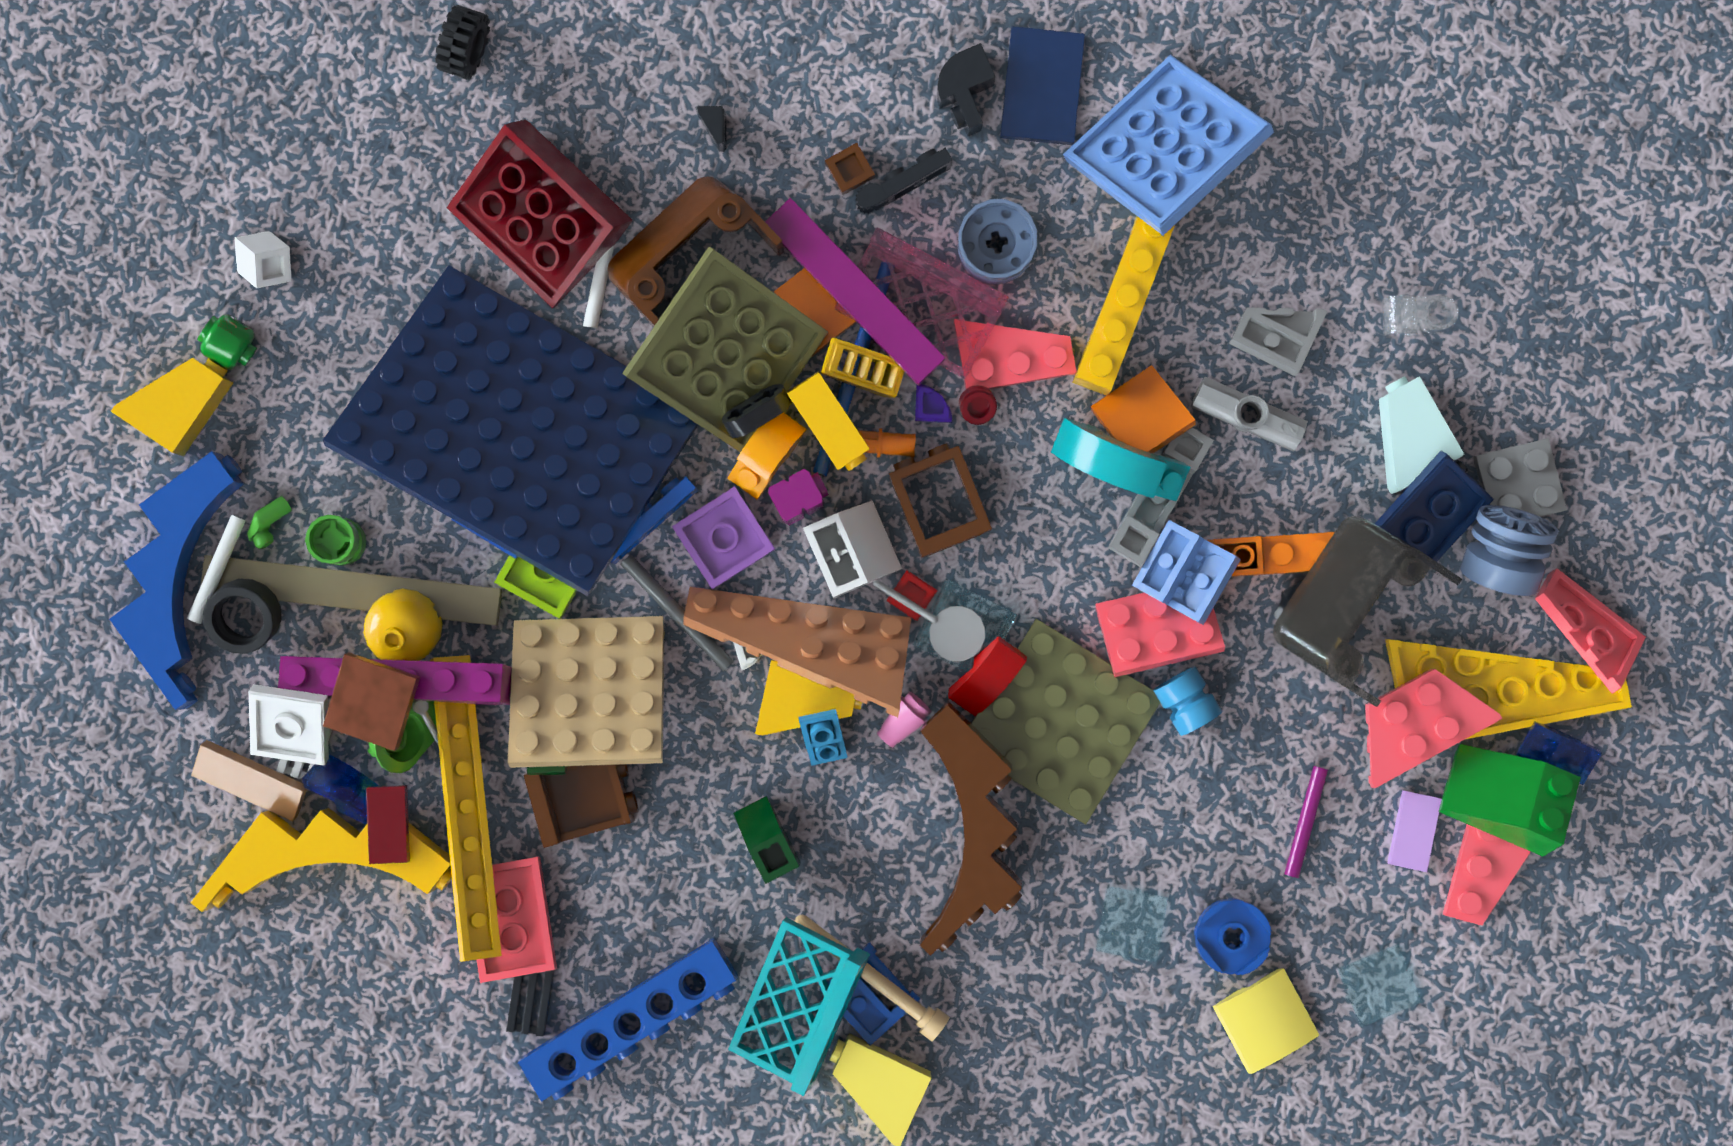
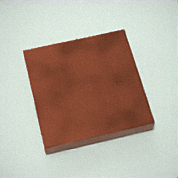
(371, 701)

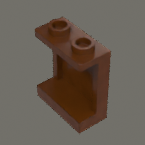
(580, 801)

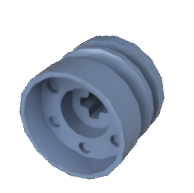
(1010, 224)
(1508, 550)

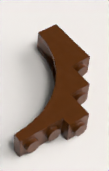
(983, 876)

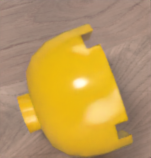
(402, 626)

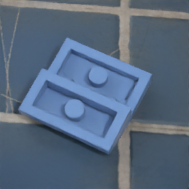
(1186, 572)

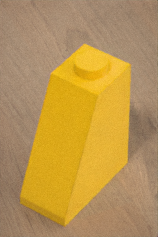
(176, 404)
(829, 422)
(792, 696)

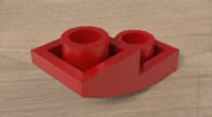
(989, 677)

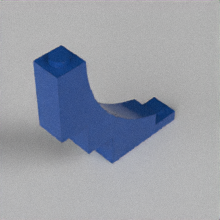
(155, 620)

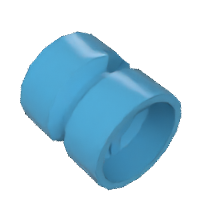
(1187, 701)

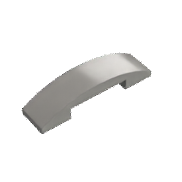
(1148, 515)

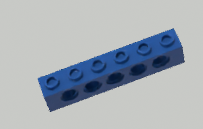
(542, 1063)

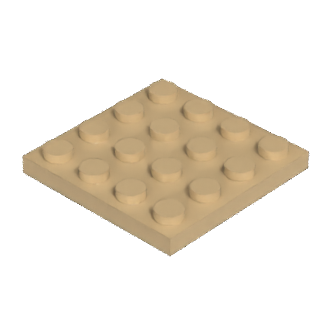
(587, 692)

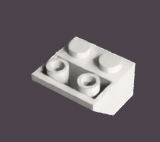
(852, 548)

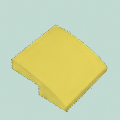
(1266, 1021)

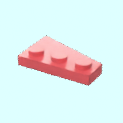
(1016, 356)
(1481, 875)

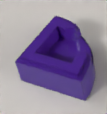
(931, 406)

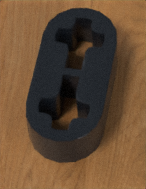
(756, 411)

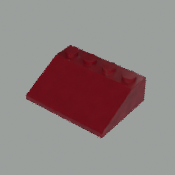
(538, 211)

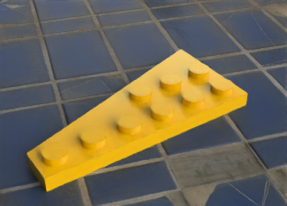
(1512, 685)

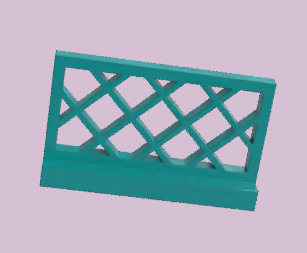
(830, 1009)

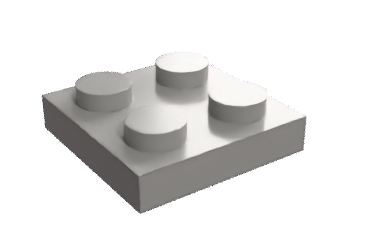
(1522, 478)

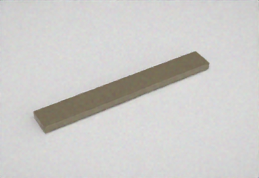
(361, 590)

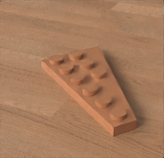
(819, 642)

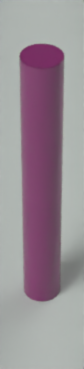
(1306, 822)

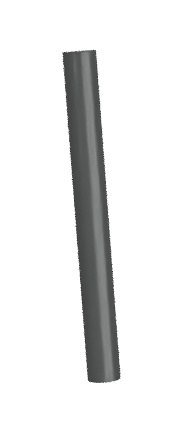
(675, 611)

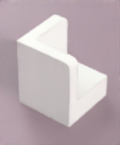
(263, 259)

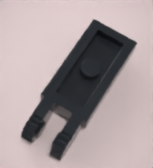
(903, 181)

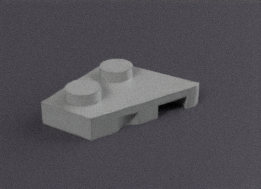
(1278, 335)

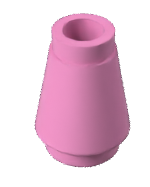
(911, 717)

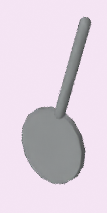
(954, 632)

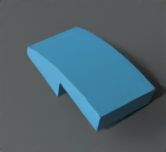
(823, 737)

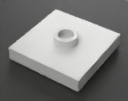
(288, 724)

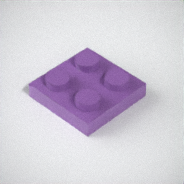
(723, 538)

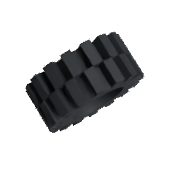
(462, 42)

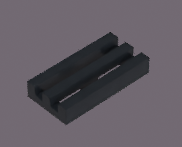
(526, 1027)

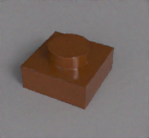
(849, 169)

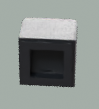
(715, 123)

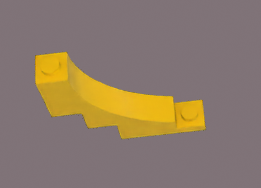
(276, 847)

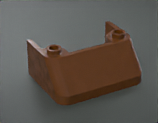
(705, 200)

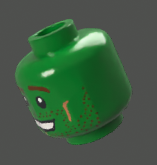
(227, 341)

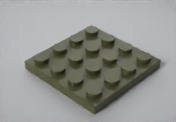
(722, 345)
(1066, 721)

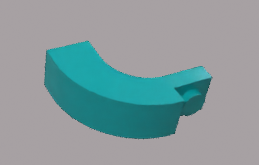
(1117, 462)

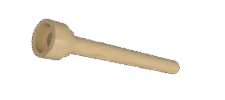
(928, 1019)

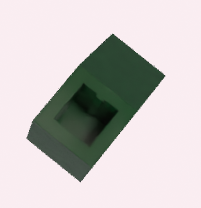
(766, 840)

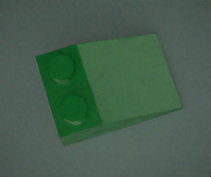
(1510, 797)

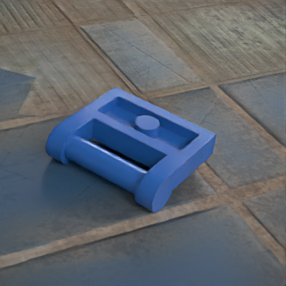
(866, 1009)

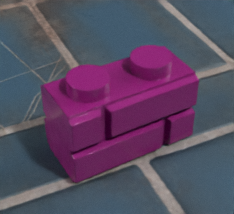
(798, 496)

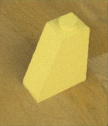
(880, 1084)

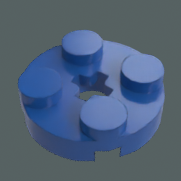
(1254, 937)

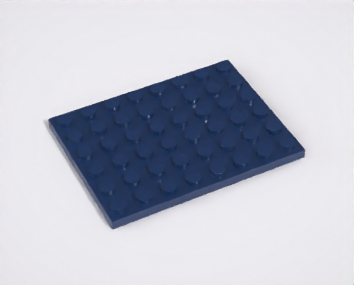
(513, 430)

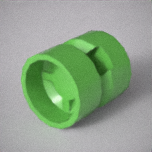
(335, 540)

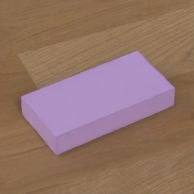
(1414, 831)

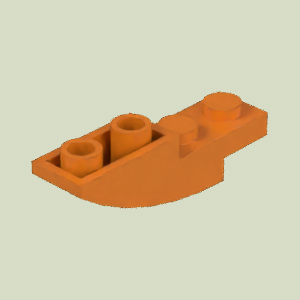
(1275, 553)

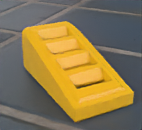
(886, 372)

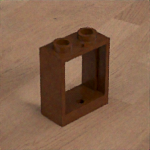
(938, 456)

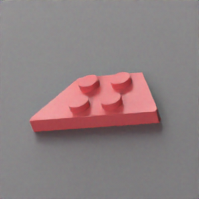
(1420, 723)

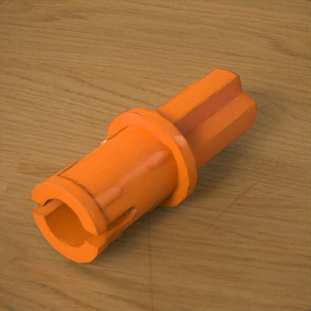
(889, 443)

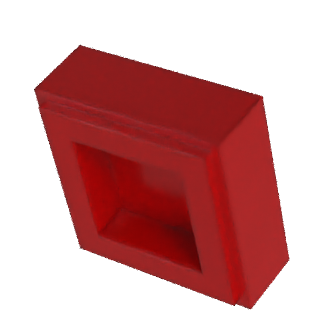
(914, 590)

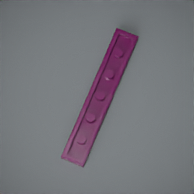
(855, 292)

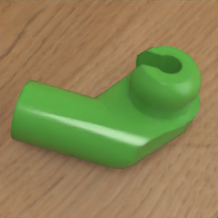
(263, 520)

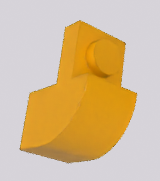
(765, 454)

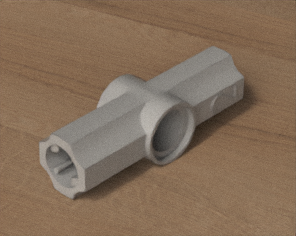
(1271, 422)

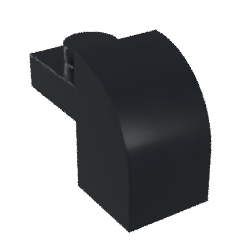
(959, 80)

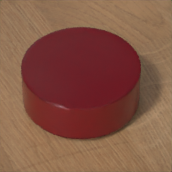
(977, 405)

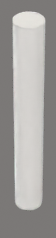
(597, 290)
(216, 567)

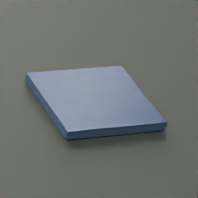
(1168, 144)

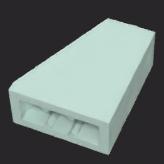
(1412, 432)

